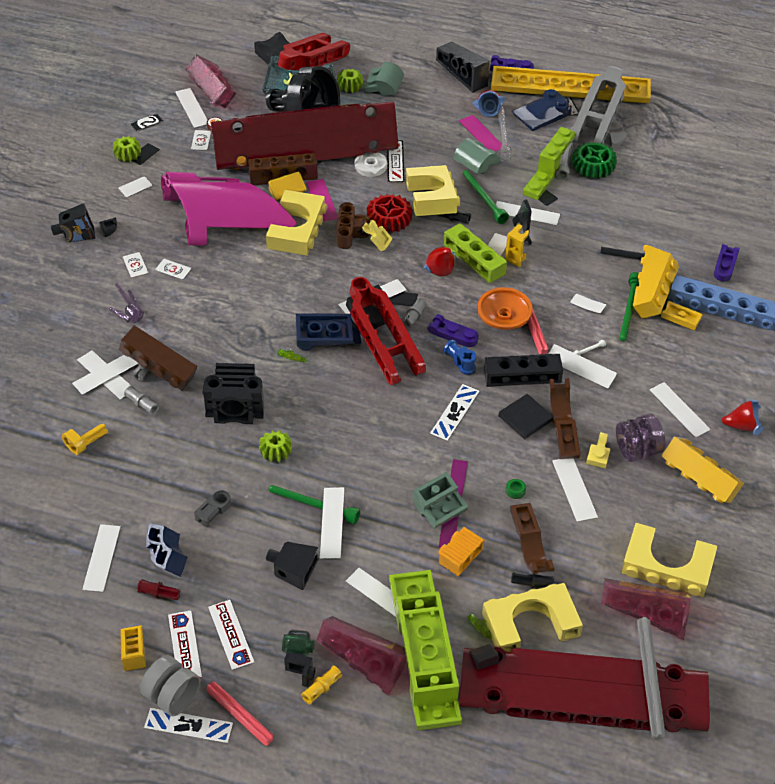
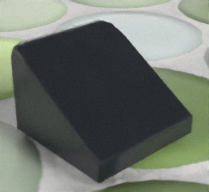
(484, 656)

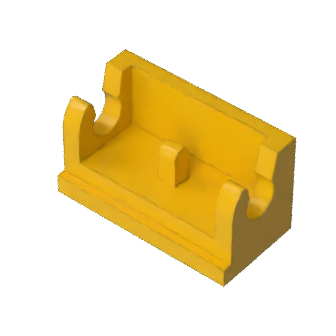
(515, 246)

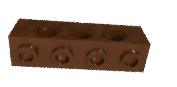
(270, 168)

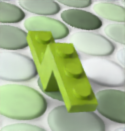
(548, 163)

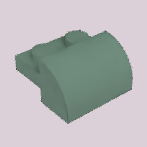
(384, 79)
(475, 156)
(439, 500)

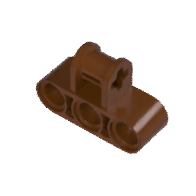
(350, 225)

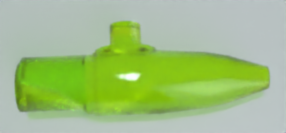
(291, 355)
(479, 625)

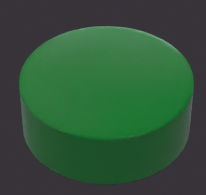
(515, 488)

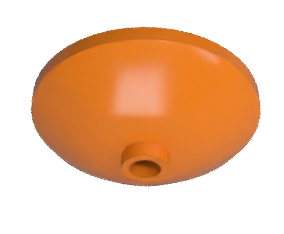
(504, 308)

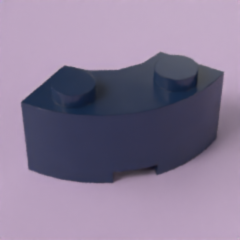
(165, 549)

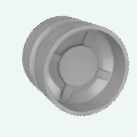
(170, 685)

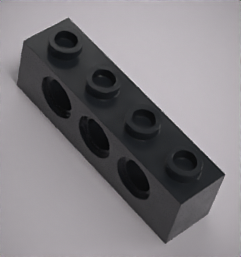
(523, 370)

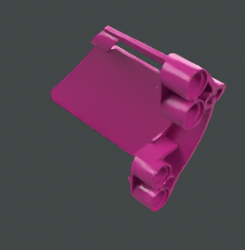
(221, 204)

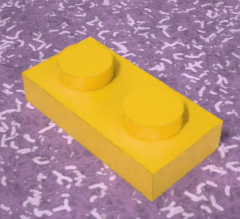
(681, 315)

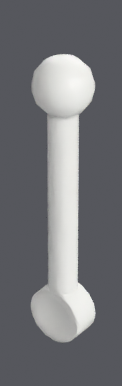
(602, 343)

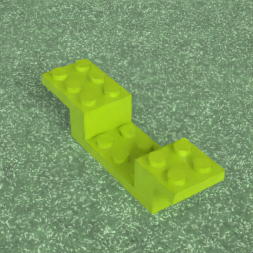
(427, 649)

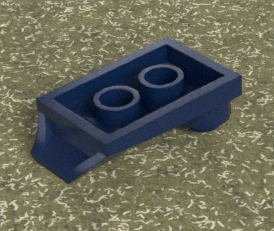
(543, 110)
(325, 330)

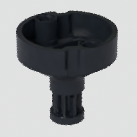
(307, 90)

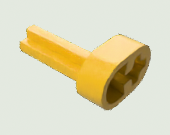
(77, 443)

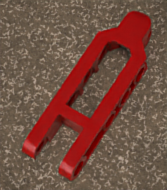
(312, 52)
(365, 296)

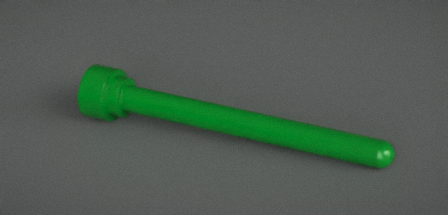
(500, 215)
(633, 282)
(350, 514)

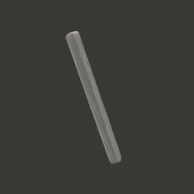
(651, 679)

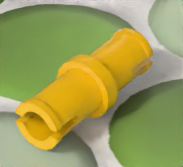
(321, 685)

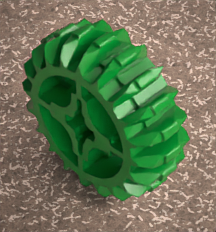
(594, 160)

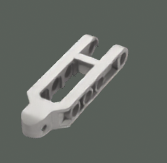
(595, 120)

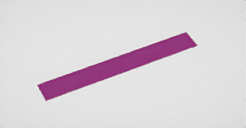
(458, 475)

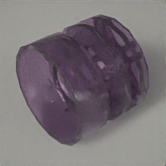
(640, 437)

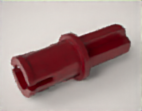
(158, 590)

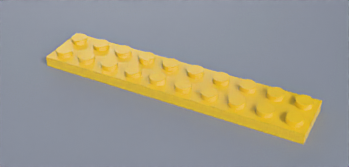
(565, 83)

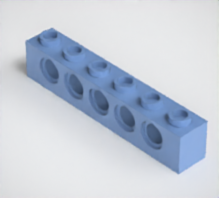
(723, 302)

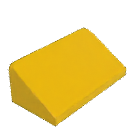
(289, 182)

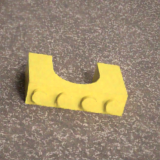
(437, 178)
(300, 238)
(690, 578)
(551, 601)

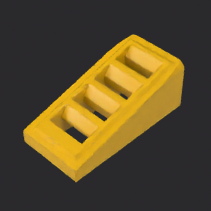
(133, 648)

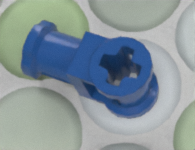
(462, 357)

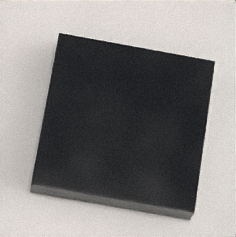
(525, 416)

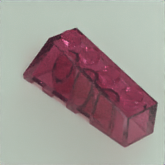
(211, 81)
(663, 607)
(368, 653)

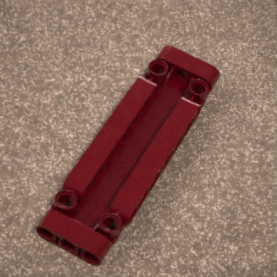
(325, 131)
(584, 690)

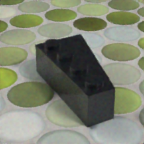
(464, 65)

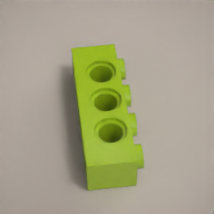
(475, 253)

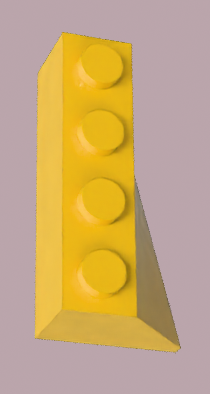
(655, 281)
(702, 470)

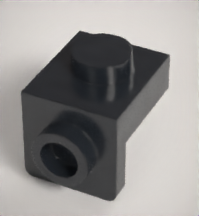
(300, 664)

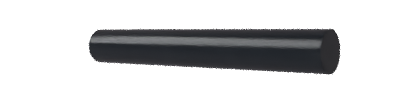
(622, 253)

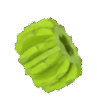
(350, 80)
(126, 148)
(275, 446)

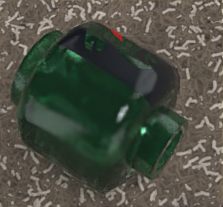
(298, 642)

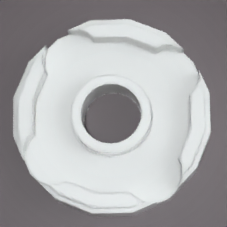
(371, 170)

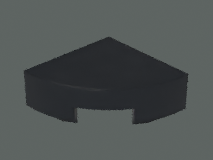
(108, 226)

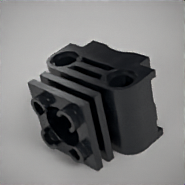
(233, 394)

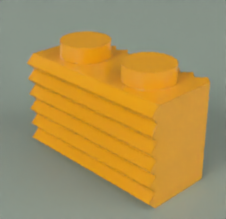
(460, 551)

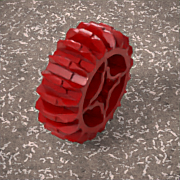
(390, 212)

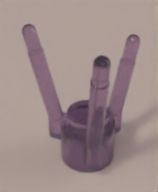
(132, 310)

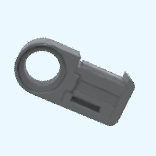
(211, 508)

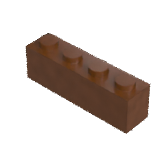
(157, 358)

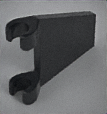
(524, 217)

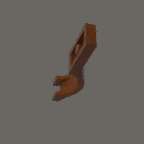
(564, 423)
(530, 538)

